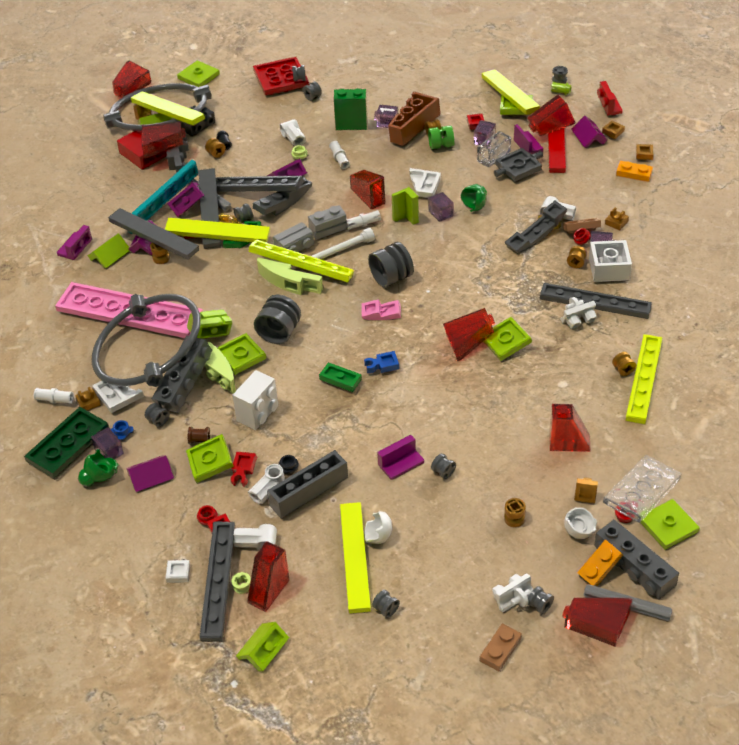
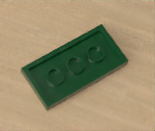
(65, 442)

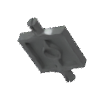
(518, 164)

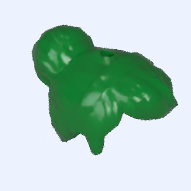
(474, 197)
(97, 469)

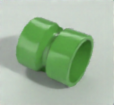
(435, 137)

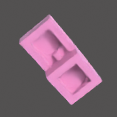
(376, 311)

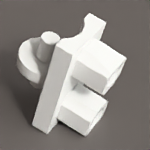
(578, 309)
(514, 593)

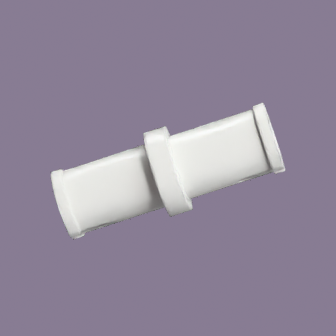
(339, 155)
(363, 219)
(54, 395)

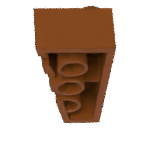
(412, 117)

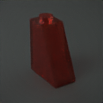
(130, 79)
(551, 117)
(161, 137)
(369, 188)
(469, 332)
(567, 430)
(268, 576)
(598, 617)

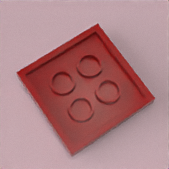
(278, 76)

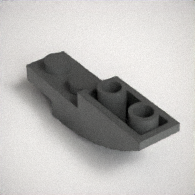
(176, 156)
(281, 200)

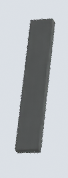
(259, 183)
(209, 202)
(153, 233)
(603, 301)
(217, 582)

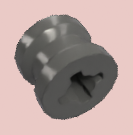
(299, 73)
(559, 74)
(312, 90)
(243, 213)
(157, 414)
(443, 466)
(540, 600)
(385, 603)

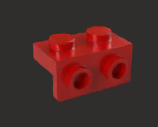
(608, 99)

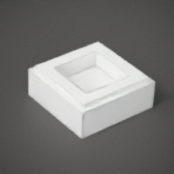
(177, 571)

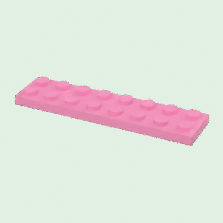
(106, 304)

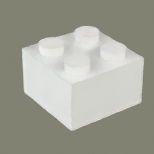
(610, 261)
(255, 400)

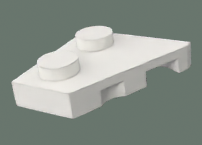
(424, 182)
(116, 396)

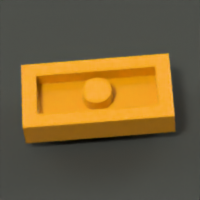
(634, 171)
(600, 563)

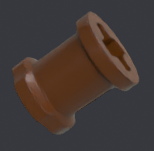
(198, 435)

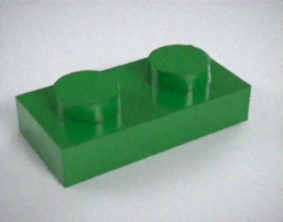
(340, 377)

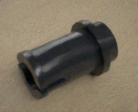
(223, 137)

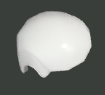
(580, 523)
(379, 529)

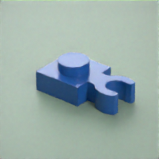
(384, 361)

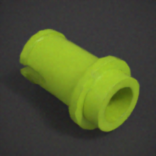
(561, 88)

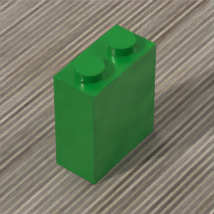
(350, 109)

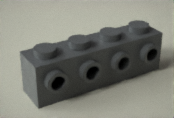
(182, 376)
(307, 484)
(639, 560)

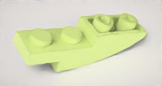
(284, 277)
(220, 369)

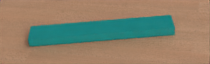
(167, 191)

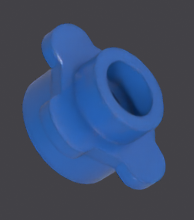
(121, 429)

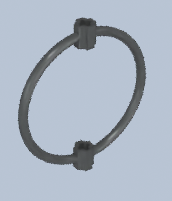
(114, 118)
(153, 371)

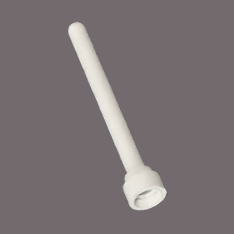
(366, 236)

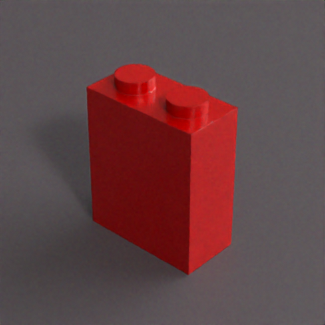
(131, 148)

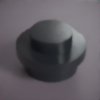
(289, 464)

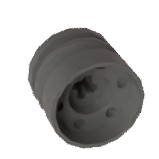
(391, 264)
(277, 319)

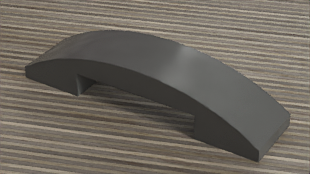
(539, 229)

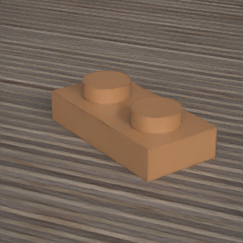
(588, 224)
(500, 647)

